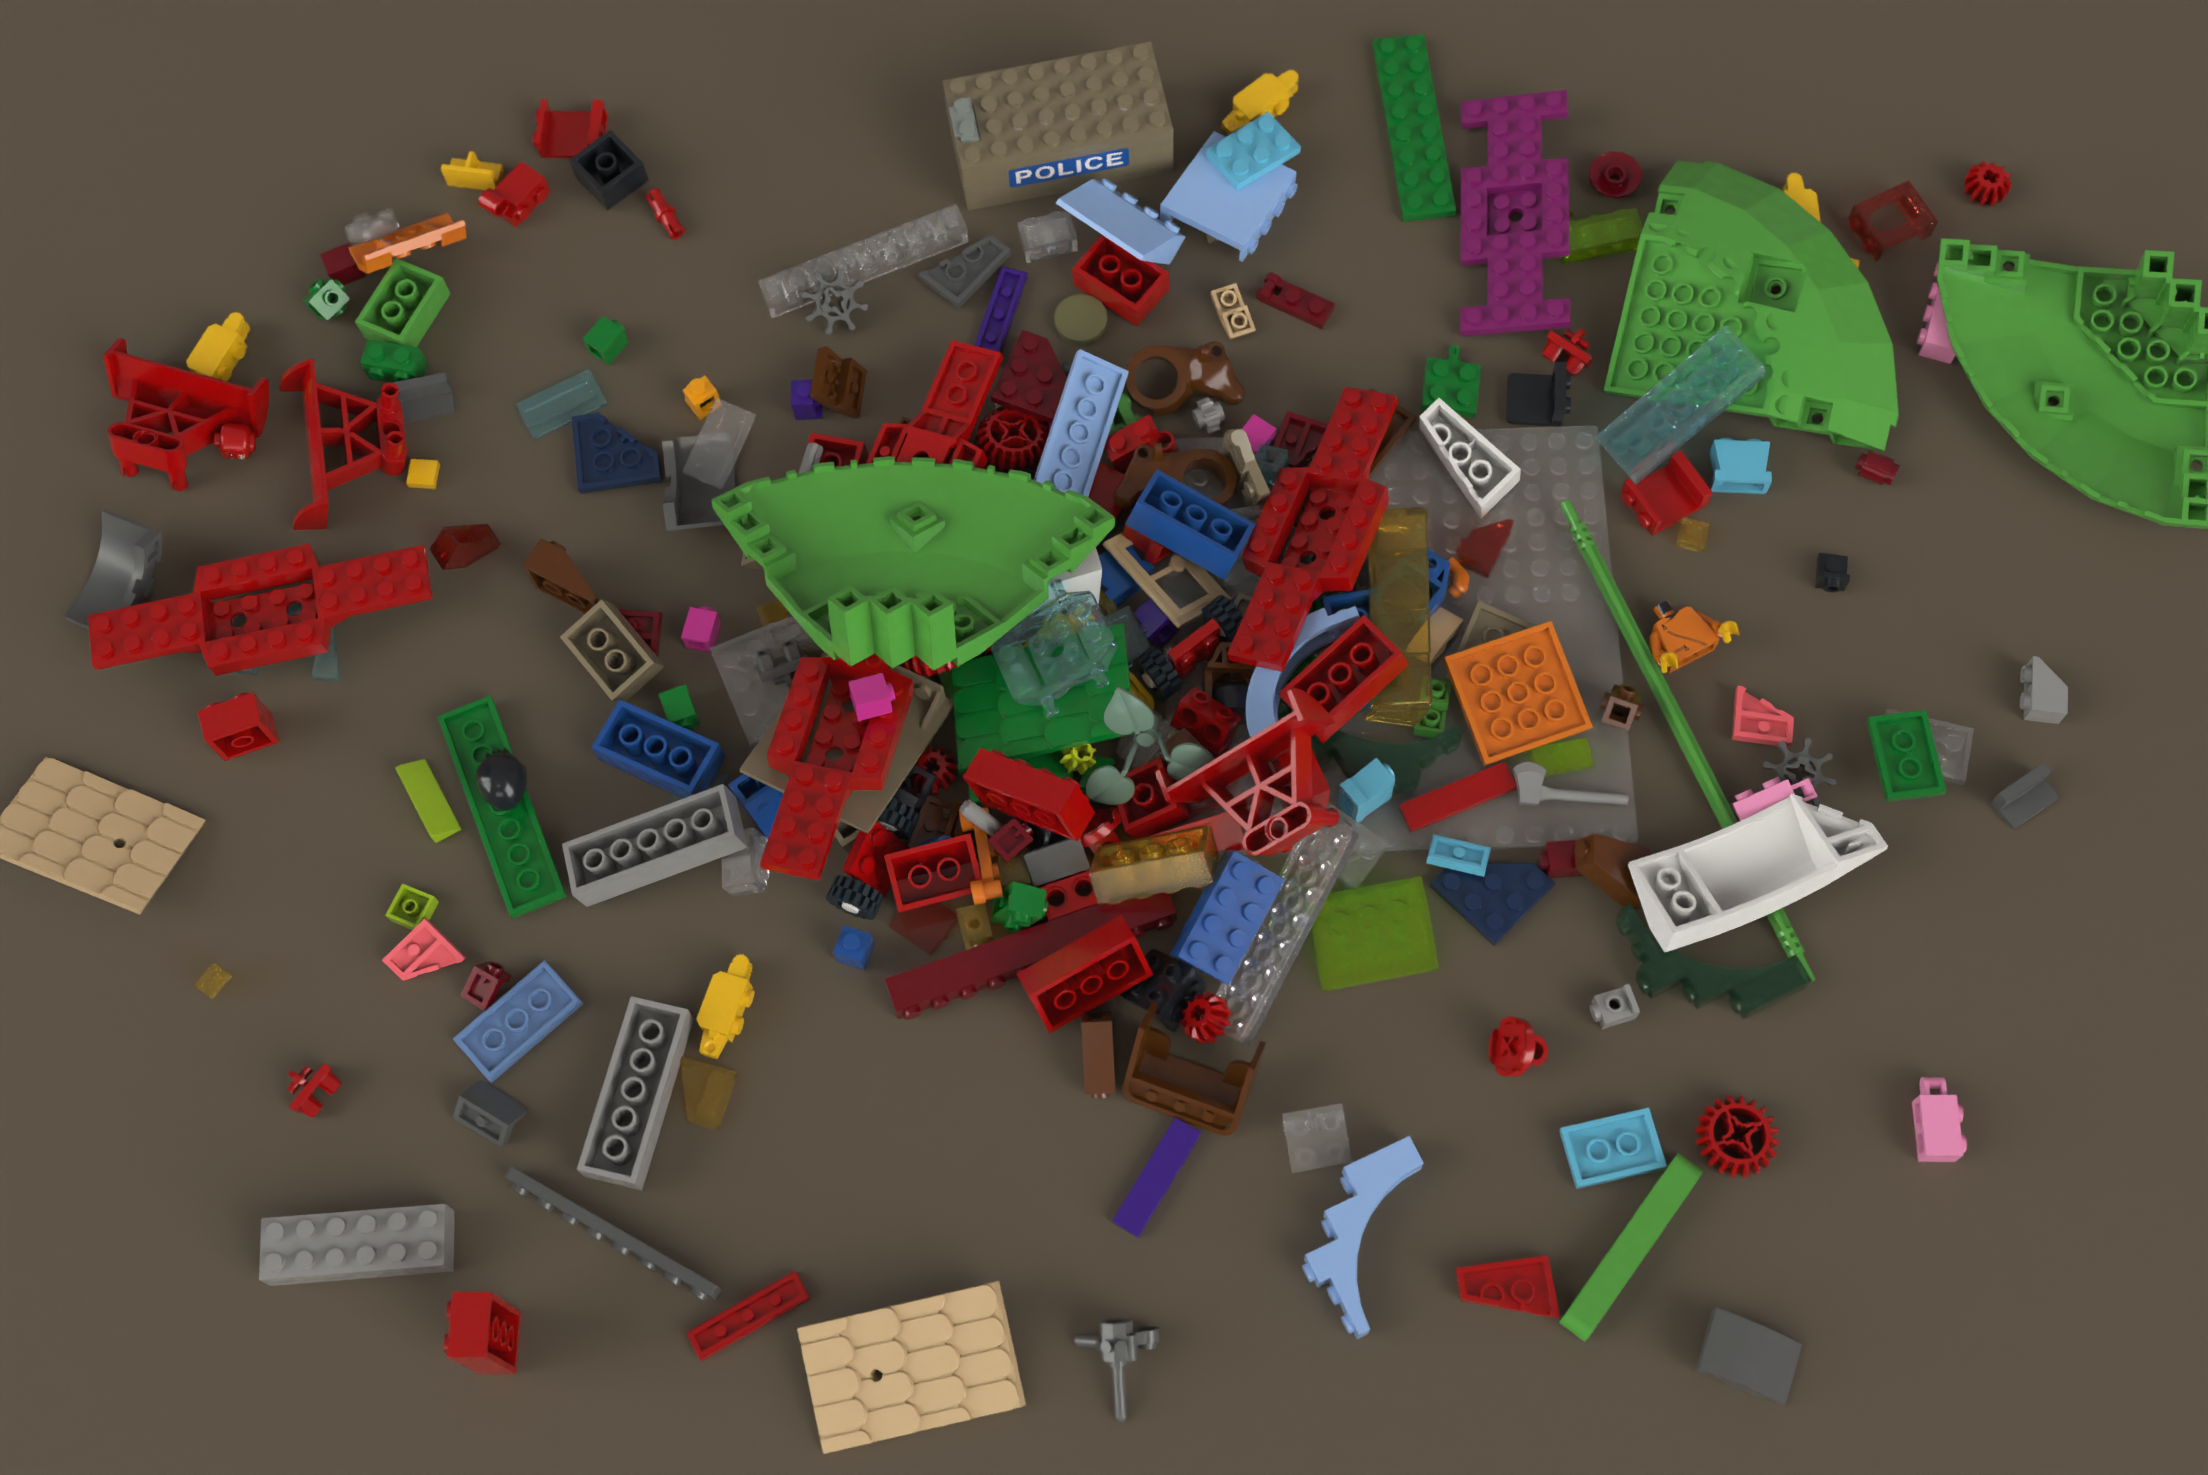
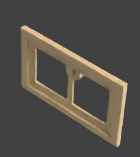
(1179, 617)

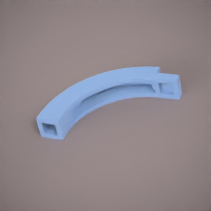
(1265, 684)

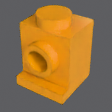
(697, 393)

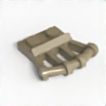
(1240, 454)

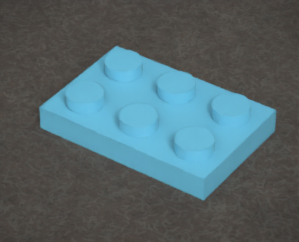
(1252, 151)
(1612, 1148)

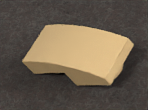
(1232, 311)
(1442, 628)

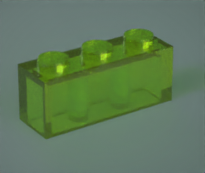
(1604, 235)

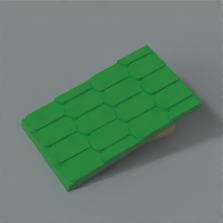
(993, 720)

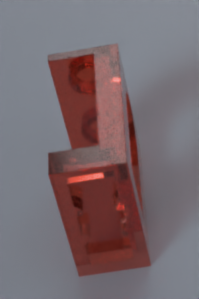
(1919, 217)

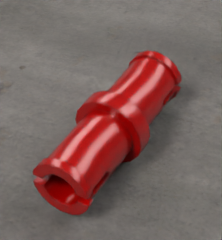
(665, 213)

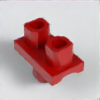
(1578, 358)
(304, 1101)

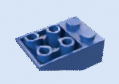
(758, 801)

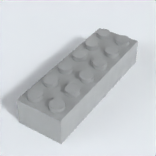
(654, 845)
(635, 1093)
(357, 1244)

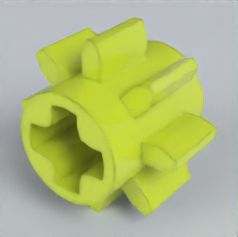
(1078, 758)

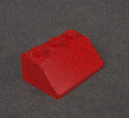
(933, 872)

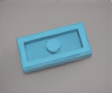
(1458, 855)

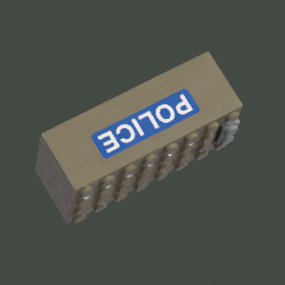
(1059, 125)

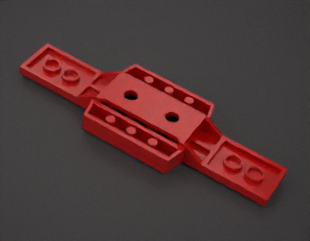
(947, 412)
(1340, 544)
(270, 635)
(821, 786)

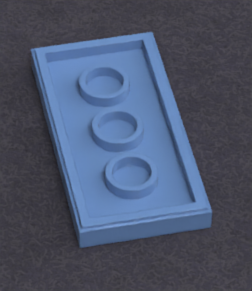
(517, 1021)

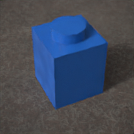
(853, 947)

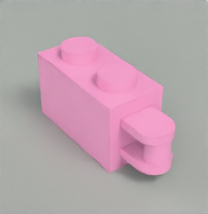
(1773, 792)
(1938, 1123)

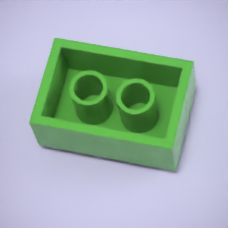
(403, 305)

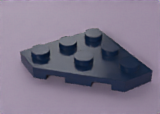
(610, 456)
(1494, 901)

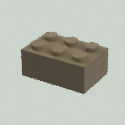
(612, 651)

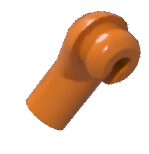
(1460, 579)

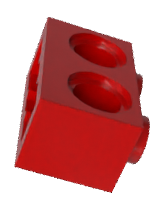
(1206, 720)
(1067, 890)

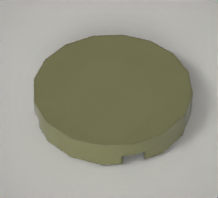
(1080, 319)

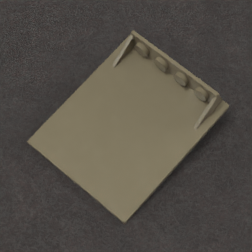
(863, 807)

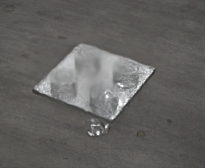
(1316, 1137)

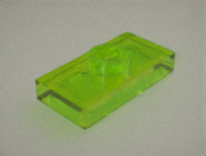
(1563, 756)

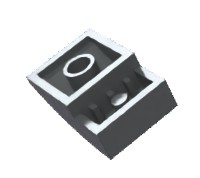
(1748, 1356)

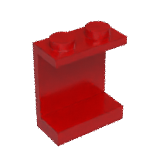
(568, 132)
(1667, 494)

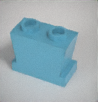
(1740, 466)
(1366, 790)

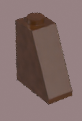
(1606, 865)
(1098, 1054)

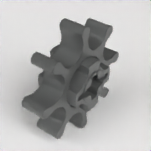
(845, 293)
(1802, 759)

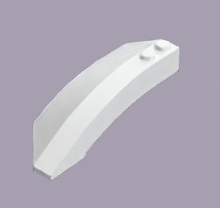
(1749, 869)

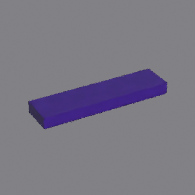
(1001, 309)
(1156, 1177)

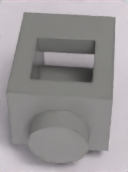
(1610, 1017)

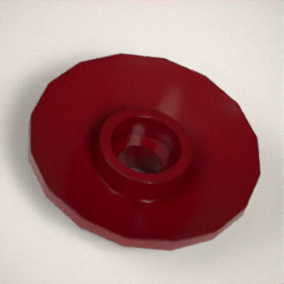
(1617, 166)

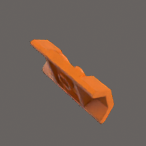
(434, 231)

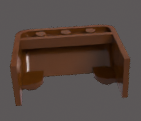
(1185, 1088)

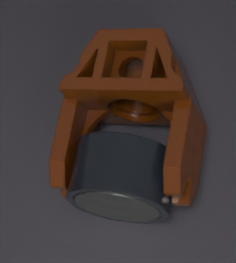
(1219, 671)

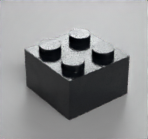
(609, 170)

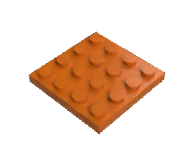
(1517, 693)

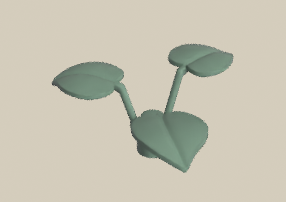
(1129, 714)

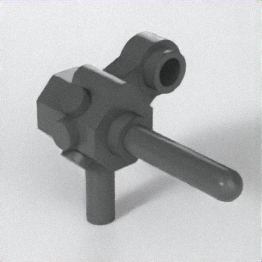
(1117, 1346)

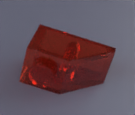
(463, 545)
(1484, 547)

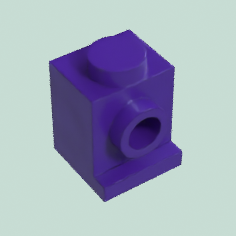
(802, 404)
(1155, 624)

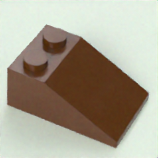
(558, 577)

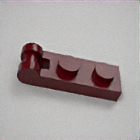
(1295, 301)

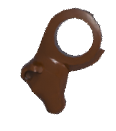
(1196, 370)
(1176, 465)

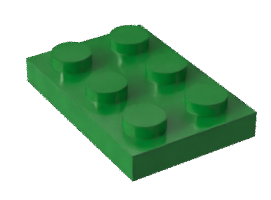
(1906, 755)

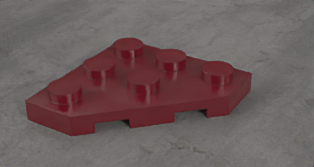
(1031, 379)

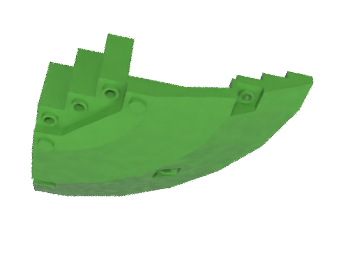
(2116, 354)
(910, 552)

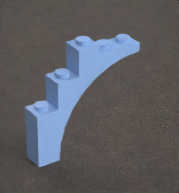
(1336, 1262)

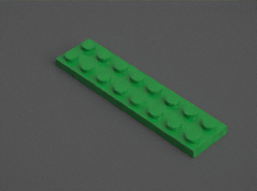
(1413, 128)
(510, 837)

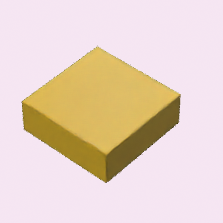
(423, 473)

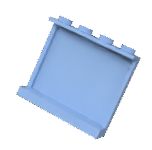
(1216, 208)

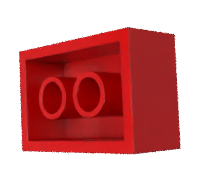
(1120, 280)

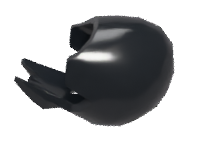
(501, 780)

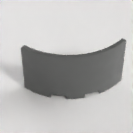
(688, 499)
(121, 570)

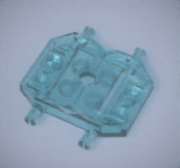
(1043, 633)

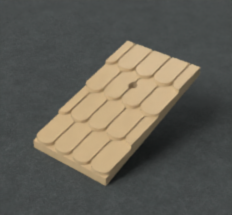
(68, 830)
(938, 1360)

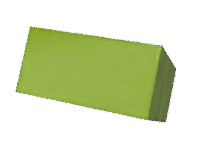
(411, 907)

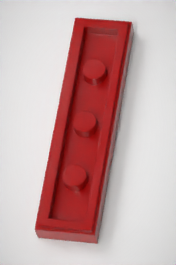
(1457, 797)
(748, 1315)

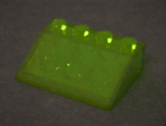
(1373, 934)

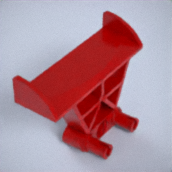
(176, 402)
(388, 456)
(1252, 756)

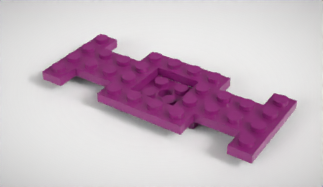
(1515, 184)

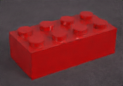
(1349, 673)
(1029, 793)
(1085, 974)
(482, 1332)

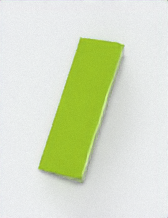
(428, 799)

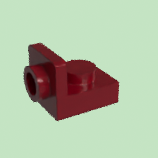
(1011, 839)
(484, 984)

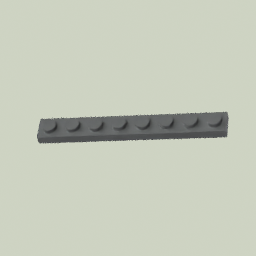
(622, 1241)

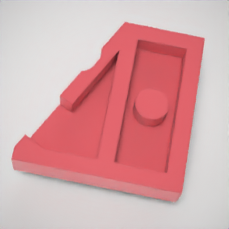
(1759, 721)
(422, 952)

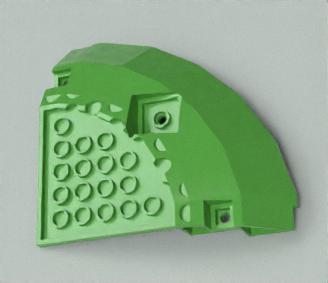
(1717, 269)

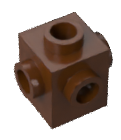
(1621, 706)

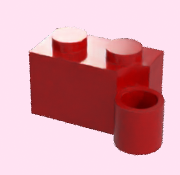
(515, 195)
(1123, 443)

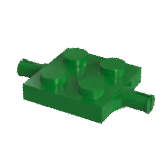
(1451, 382)

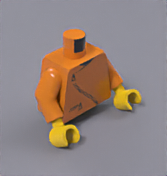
(1685, 636)

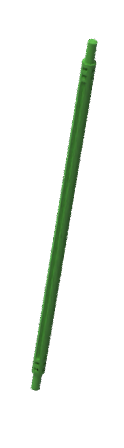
(1669, 707)

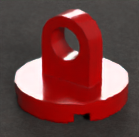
(1101, 828)
(1514, 1046)

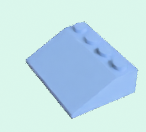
(1124, 221)

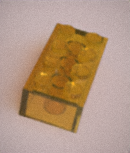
(1154, 865)

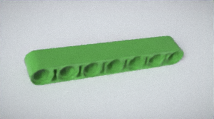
(1631, 1247)

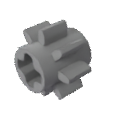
(1208, 415)

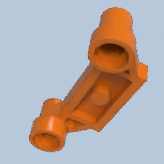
(990, 885)

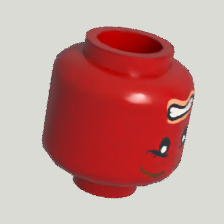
(235, 441)

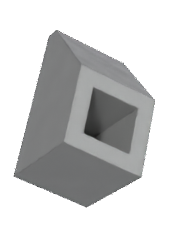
(2044, 693)

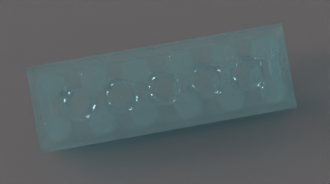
(1681, 404)

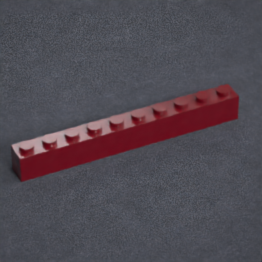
(1003, 958)

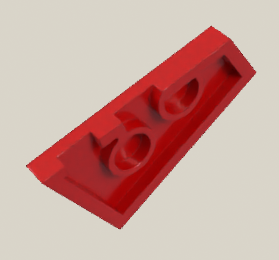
(1511, 1285)

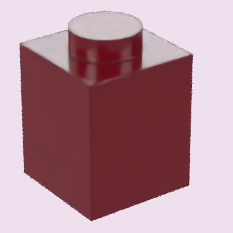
(341, 265)
(1559, 859)

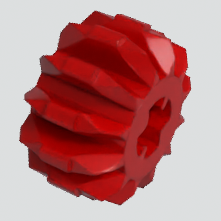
(1987, 183)
(944, 765)
(1206, 1018)

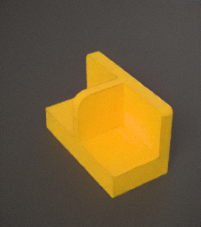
(472, 173)

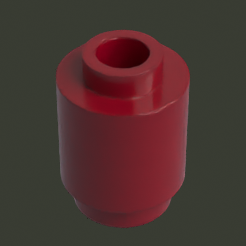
(1877, 467)

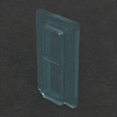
(558, 404)

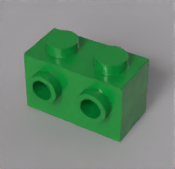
(392, 361)
(1019, 907)

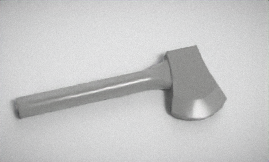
(1530, 790)

